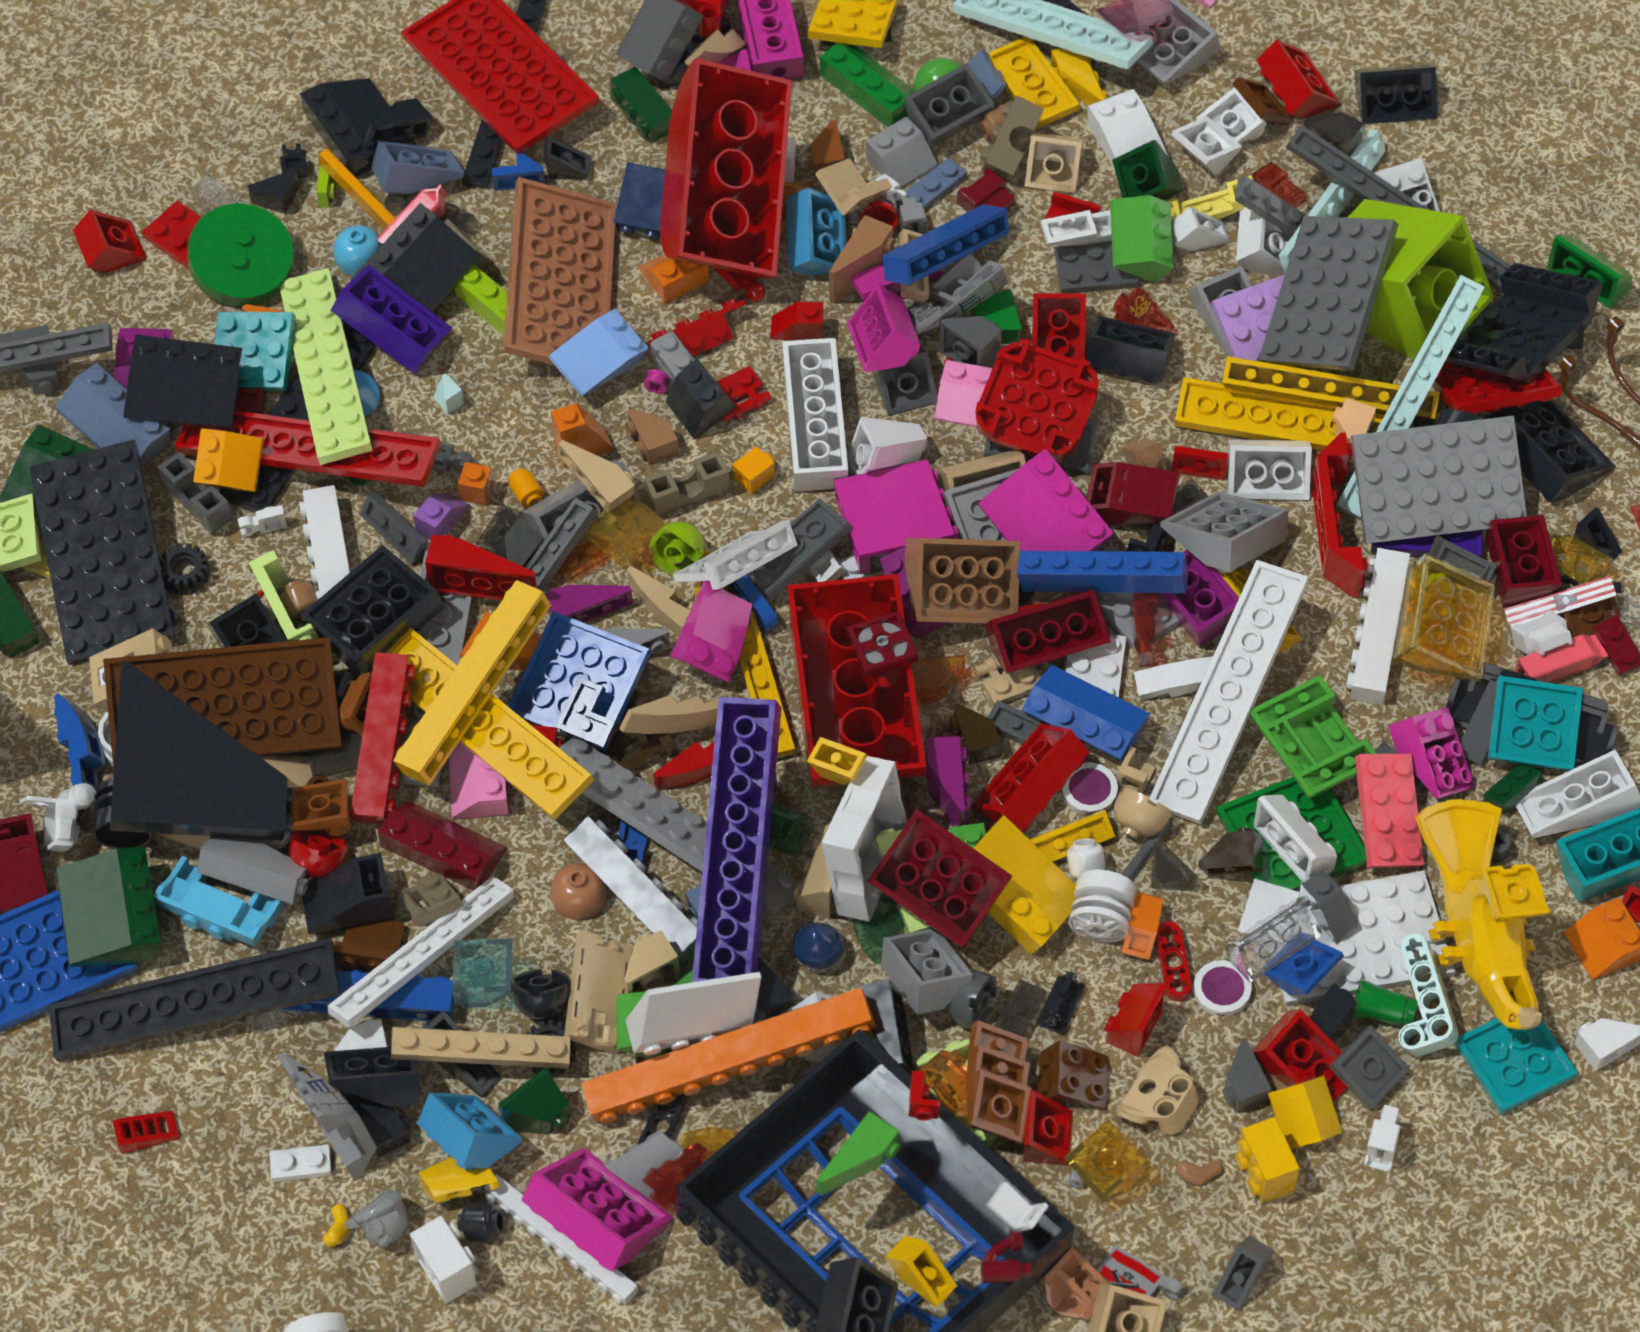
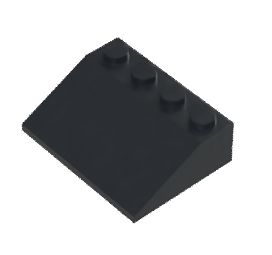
(342, 117)
(424, 258)
(183, 382)
(1554, 450)
(372, 609)

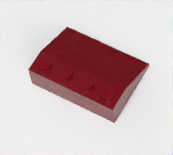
(939, 879)

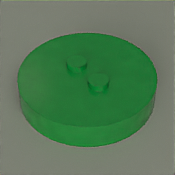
(240, 254)

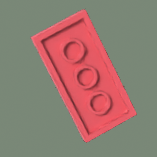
(1389, 810)

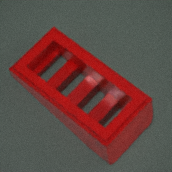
(139, 1142)

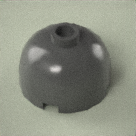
(972, 1000)

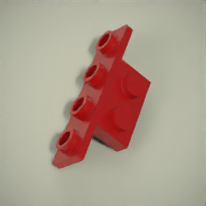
(705, 332)

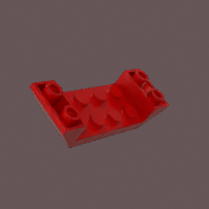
(1339, 564)

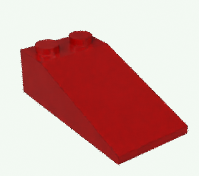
(471, 571)

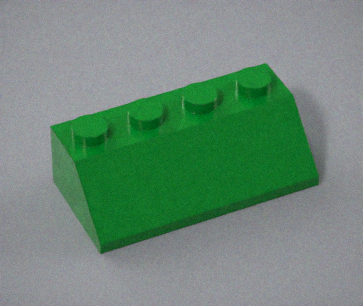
(865, 82)

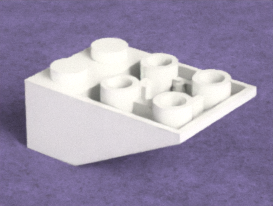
(1413, 181)

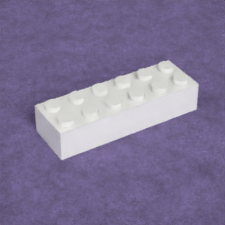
(814, 413)

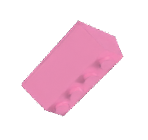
(960, 391)
(475, 786)

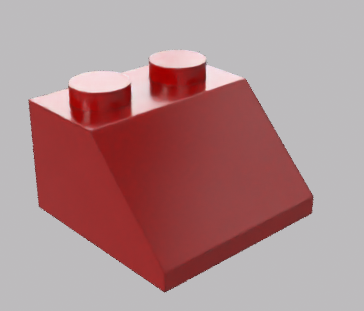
(108, 242)
(1136, 1017)

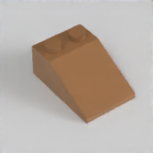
(861, 252)

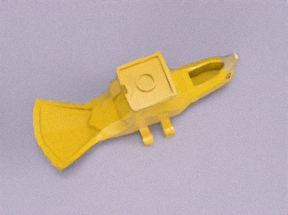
(1484, 907)

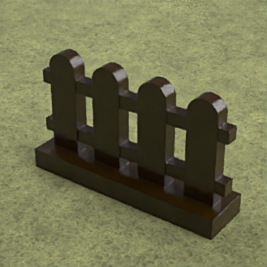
(645, 753)

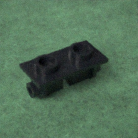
(1061, 1003)

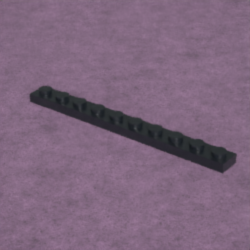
(487, 142)

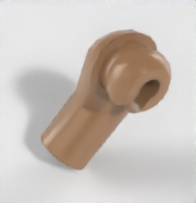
(1196, 1174)

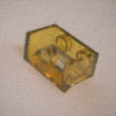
(1579, 559)

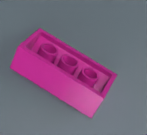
(883, 331)

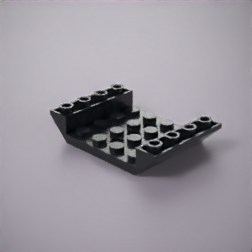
(1528, 323)

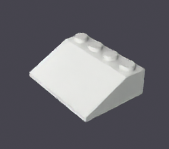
(692, 1012)

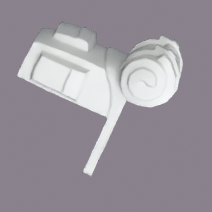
(62, 815)

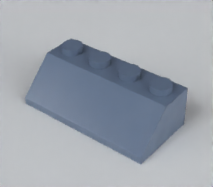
(96, 409)

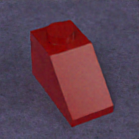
(798, 322)

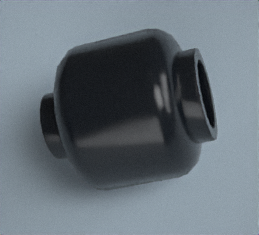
(480, 1221)

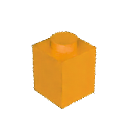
(754, 469)

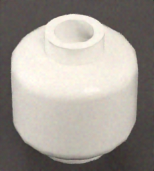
(1085, 856)

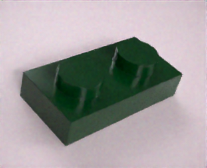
(1513, 787)

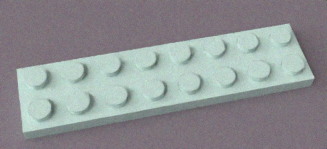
(1059, 28)

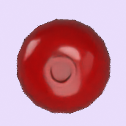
(317, 853)

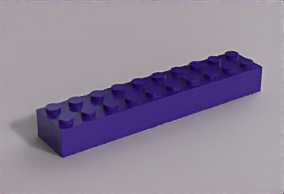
(737, 838)

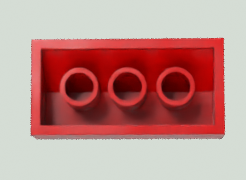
(1032, 776)

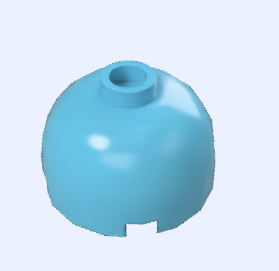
(354, 248)

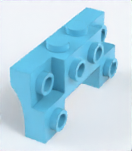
(213, 909)

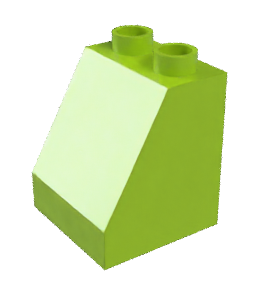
(1421, 273)

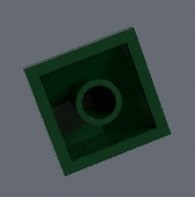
(1147, 172)
(536, 1106)

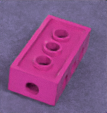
(779, 59)

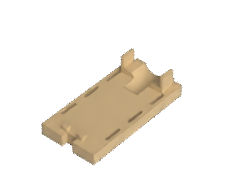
(599, 983)

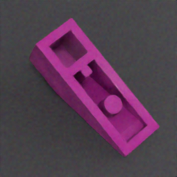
(588, 601)

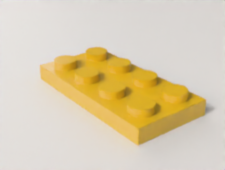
(1034, 79)

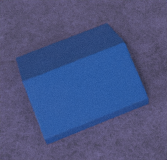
(1305, 968)

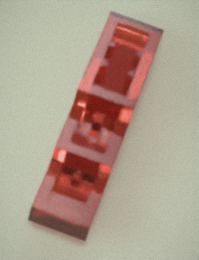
(1143, 625)

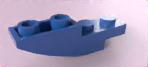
(81, 739)

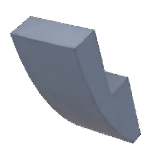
(987, 75)

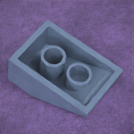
(413, 168)

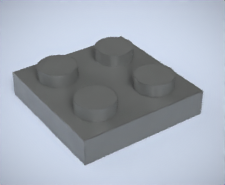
(1369, 1067)

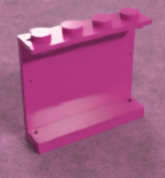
(890, 507)

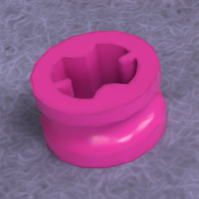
(656, 381)

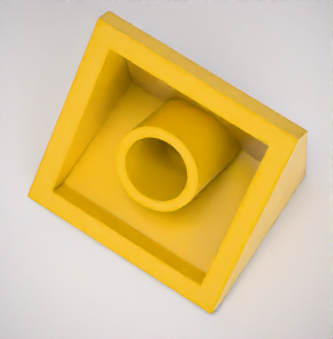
(1305, 1112)

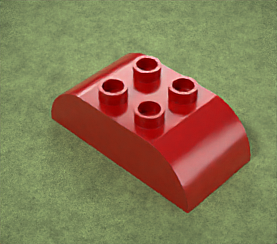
(726, 169)
(834, 695)

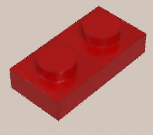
(1200, 462)

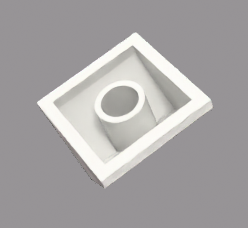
(1207, 144)

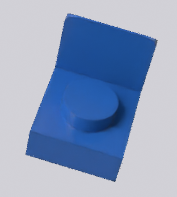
(506, 176)

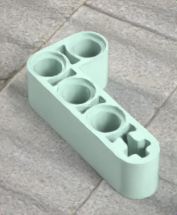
(1424, 994)

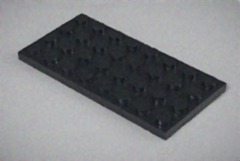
(101, 549)

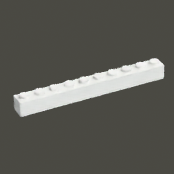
(510, 1202)

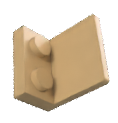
(849, 188)

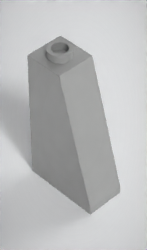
(253, 867)

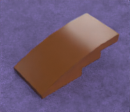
(997, 1082)

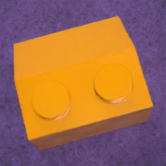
(228, 460)

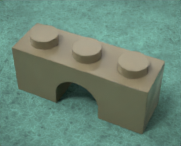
(1020, 118)
(705, 480)

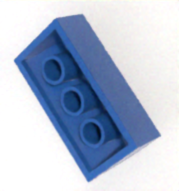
(1088, 711)

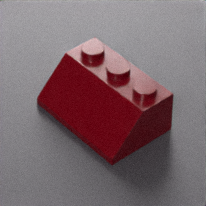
(1522, 558)

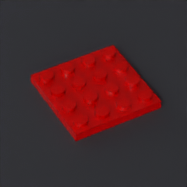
(1482, 391)

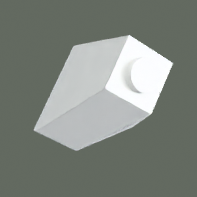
(884, 445)

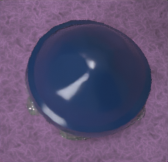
(819, 948)

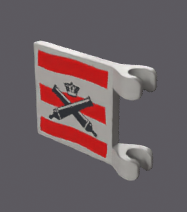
(1133, 1274)

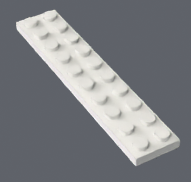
(1229, 691)

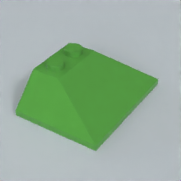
(1310, 736)

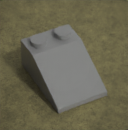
(1215, 288)

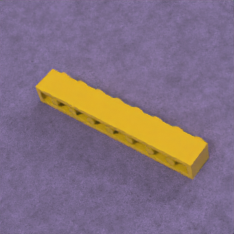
(1317, 385)
(472, 682)

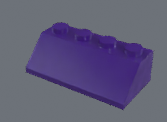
(390, 318)

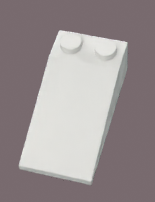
(1121, 124)
(1580, 797)

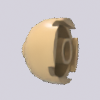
(1140, 814)

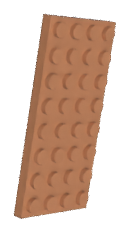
(556, 267)

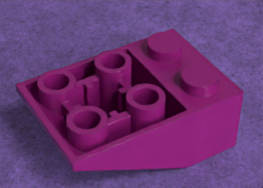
(948, 778)

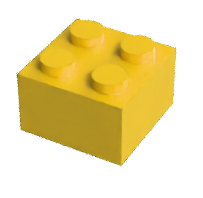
(1267, 1160)

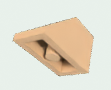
(1353, 419)

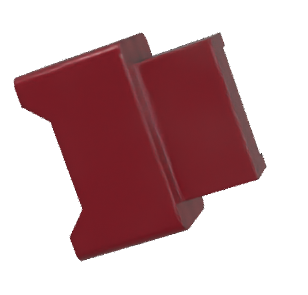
(988, 191)

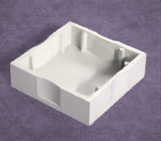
(867, 808)

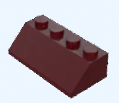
(1047, 632)
(440, 845)

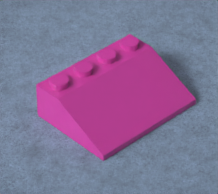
(1045, 510)
(595, 1208)

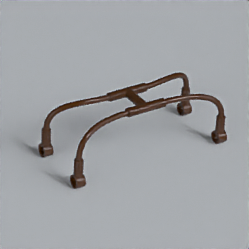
(1568, 364)

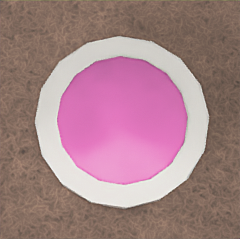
(1090, 789)
(1221, 988)

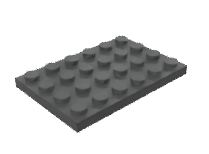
(1328, 292)

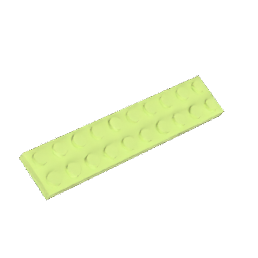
(325, 368)

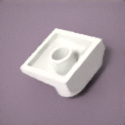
(1235, 117)

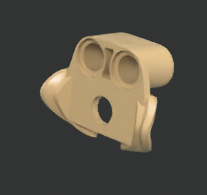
(1169, 1102)

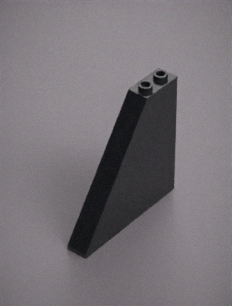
(187, 773)

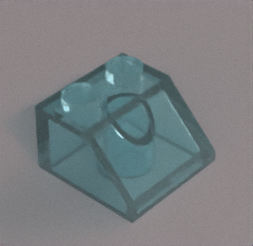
(482, 971)

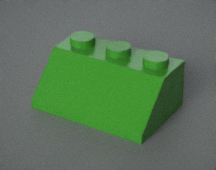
(1142, 236)

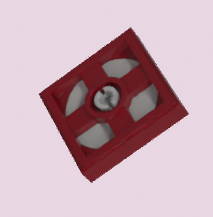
(882, 643)

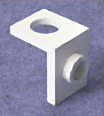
(1014, 1209)

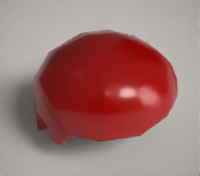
(882, 212)

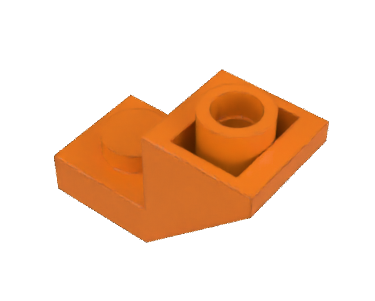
(1143, 926)

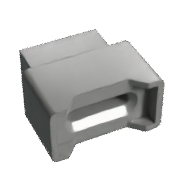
(913, 216)

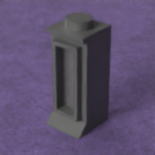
(1463, 559)

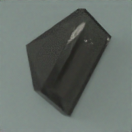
(1169, 870)

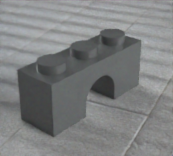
(203, 503)

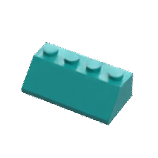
(1602, 856)

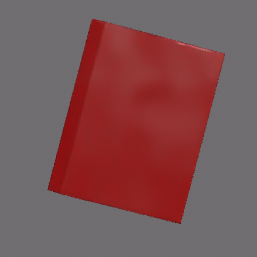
(1047, 1131)

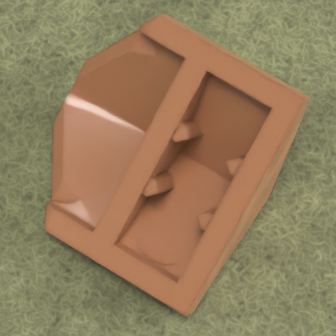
(1073, 1286)

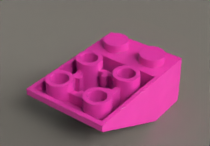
(1434, 751)

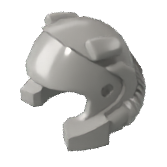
(382, 1219)

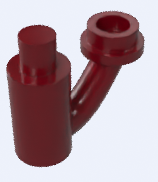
(1004, 1270)

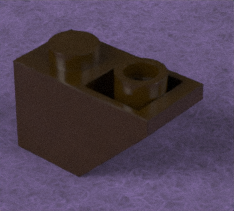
(976, 734)

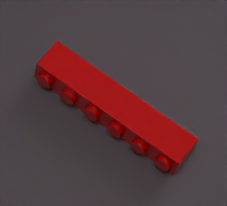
(382, 737)

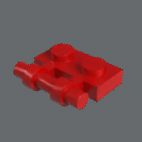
(742, 385)

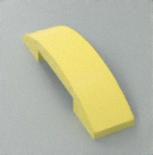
(1216, 204)

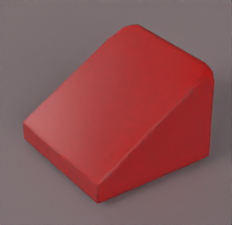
(1632, 902)

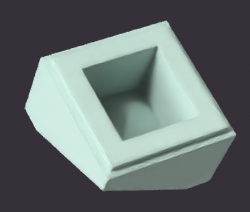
(448, 394)

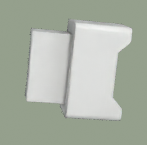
(1541, 634)
(1383, 1140)

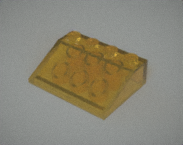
(1443, 620)

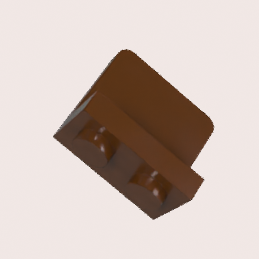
(369, 944)
(1073, 1074)

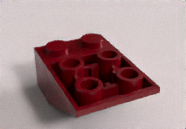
(1132, 493)
(20, 863)

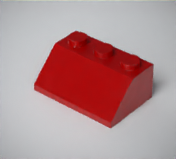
(1296, 80)

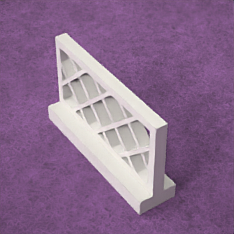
(740, 556)

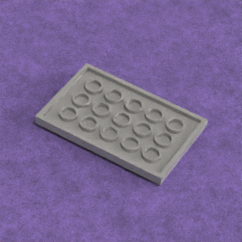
(1437, 479)

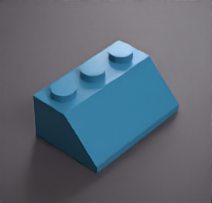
(813, 232)
(467, 1129)

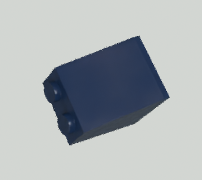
(640, 200)

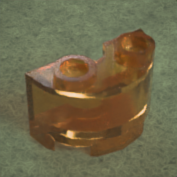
(947, 1079)

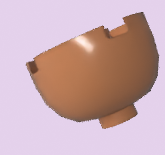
(578, 892)

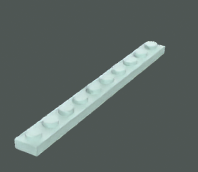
(1422, 372)

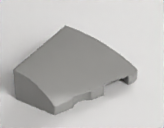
(642, 1158)

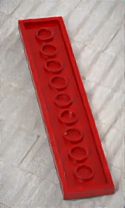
(290, 445)

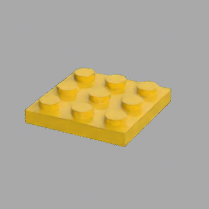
(852, 21)

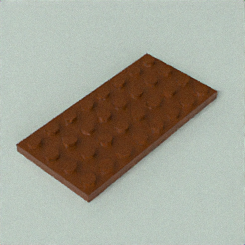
(260, 694)

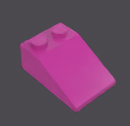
(713, 633)

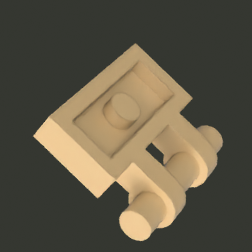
(1006, 686)

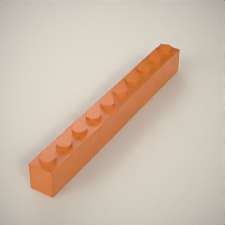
(727, 1056)

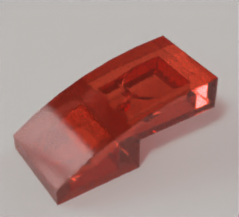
(1277, 182)

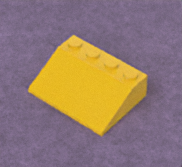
(1037, 894)

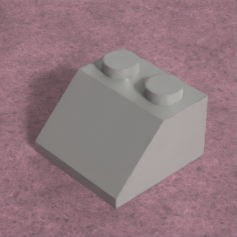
(900, 152)

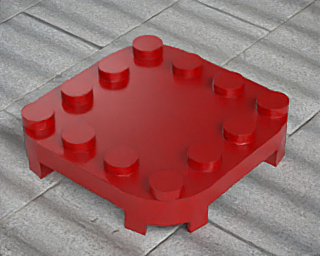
(1037, 400)

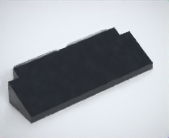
(1594, 734)

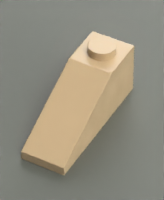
(599, 476)

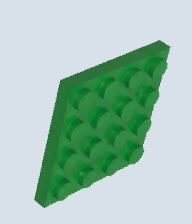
(1319, 810)

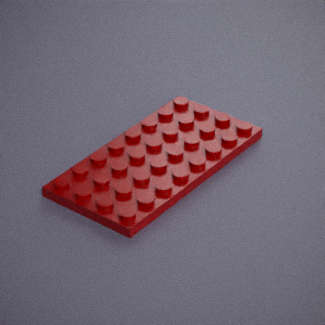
(500, 69)

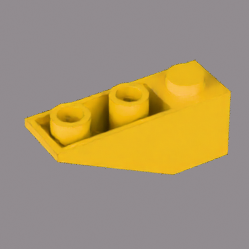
(1078, 75)

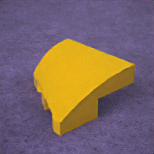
(449, 1180)

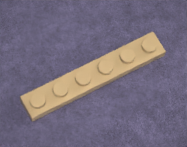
(480, 1047)

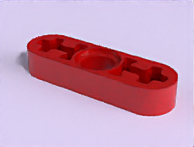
(1169, 972)

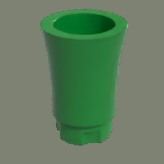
(1383, 1004)

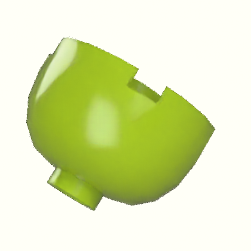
(674, 543)

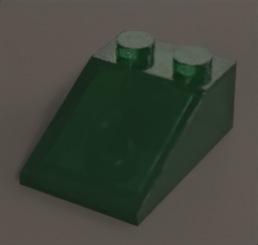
(790, 830)

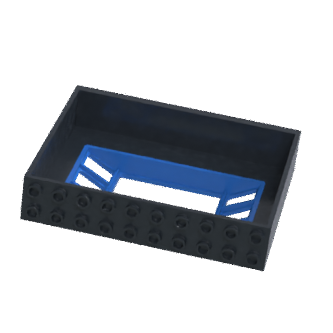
(936, 1165)

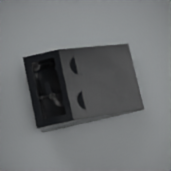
(348, 896)

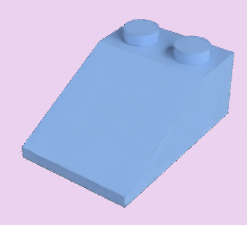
(599, 353)

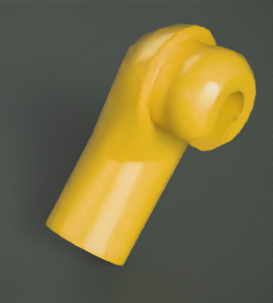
(338, 1231)

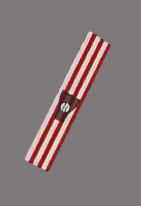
(1561, 601)

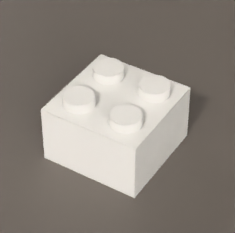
(444, 1259)

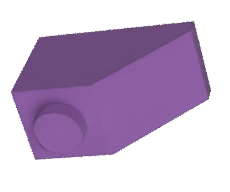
(439, 514)

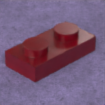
(1618, 645)

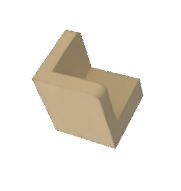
(1134, 773)

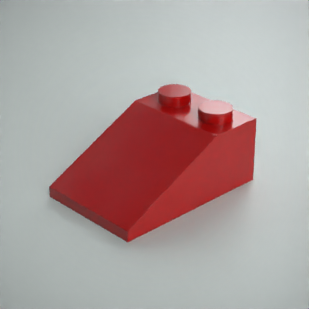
(1060, 323)
(1299, 1052)

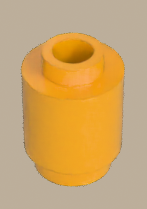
(525, 487)

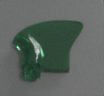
(884, 923)

